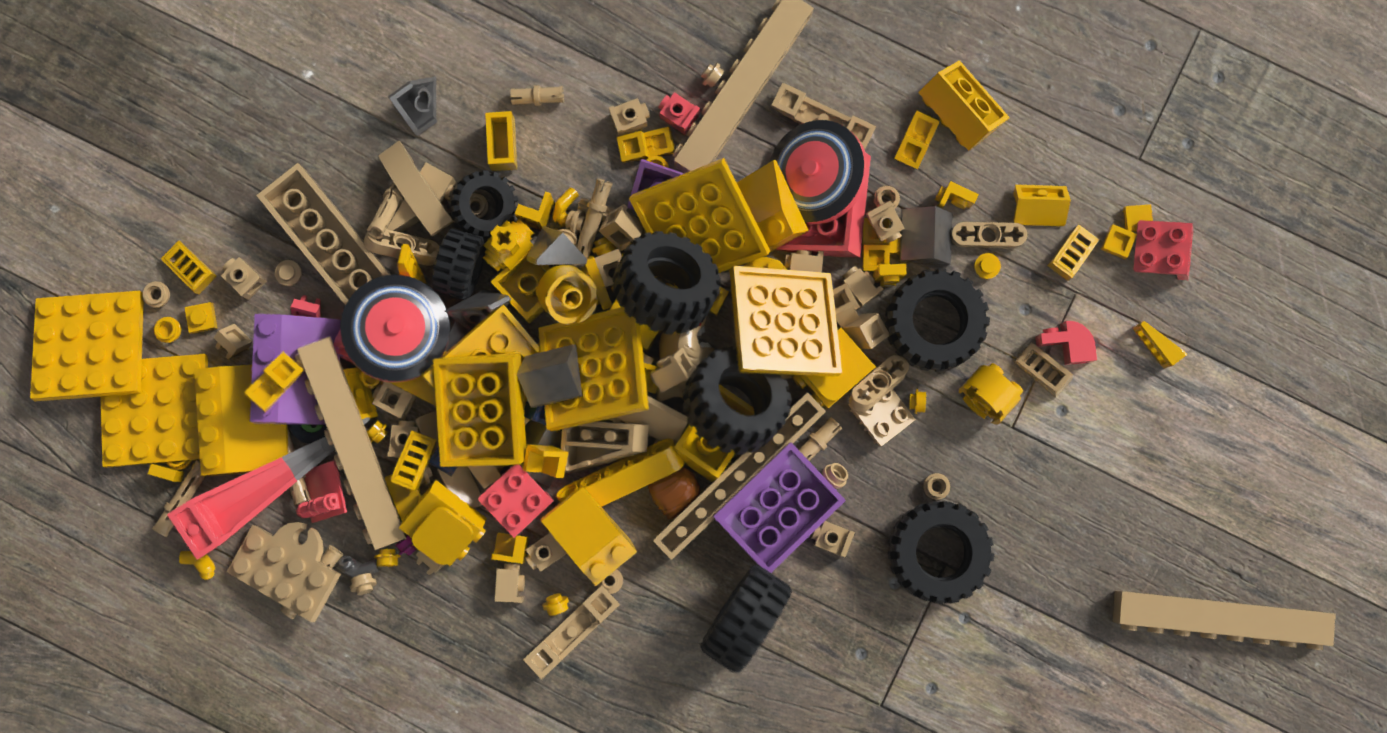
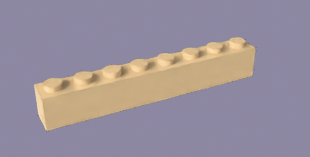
(744, 85)
(351, 442)
(701, 511)
(1223, 618)

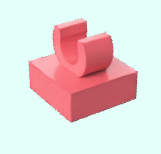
(305, 308)

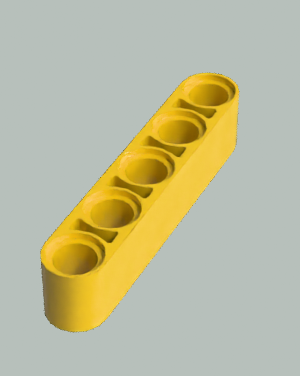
(628, 474)

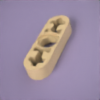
(981, 243)
(392, 250)
(876, 393)

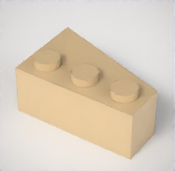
(602, 443)

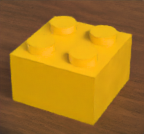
(521, 286)

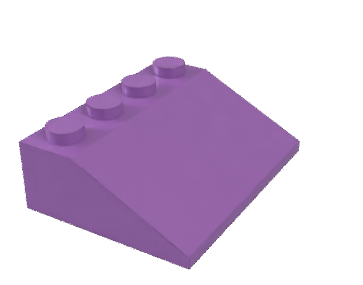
(286, 334)
(779, 508)

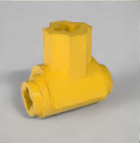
(508, 244)

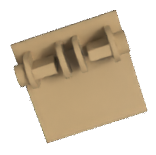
(885, 418)

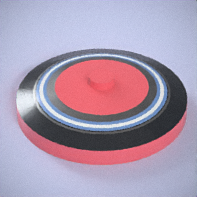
(822, 169)
(394, 328)

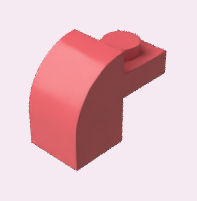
(1075, 339)

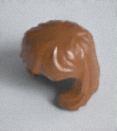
(675, 492)

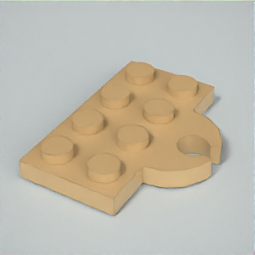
(286, 569)

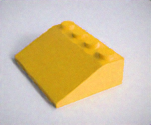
(480, 410)
(225, 434)

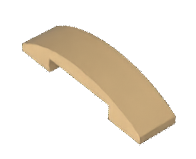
(802, 109)
(415, 188)
(571, 632)

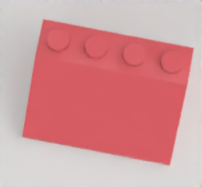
(836, 238)

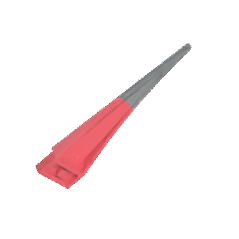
(223, 511)

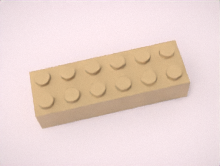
(321, 232)

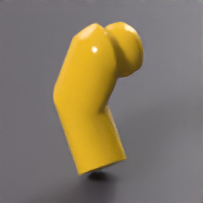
(562, 204)
(204, 565)

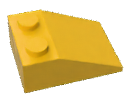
(772, 205)
(589, 535)

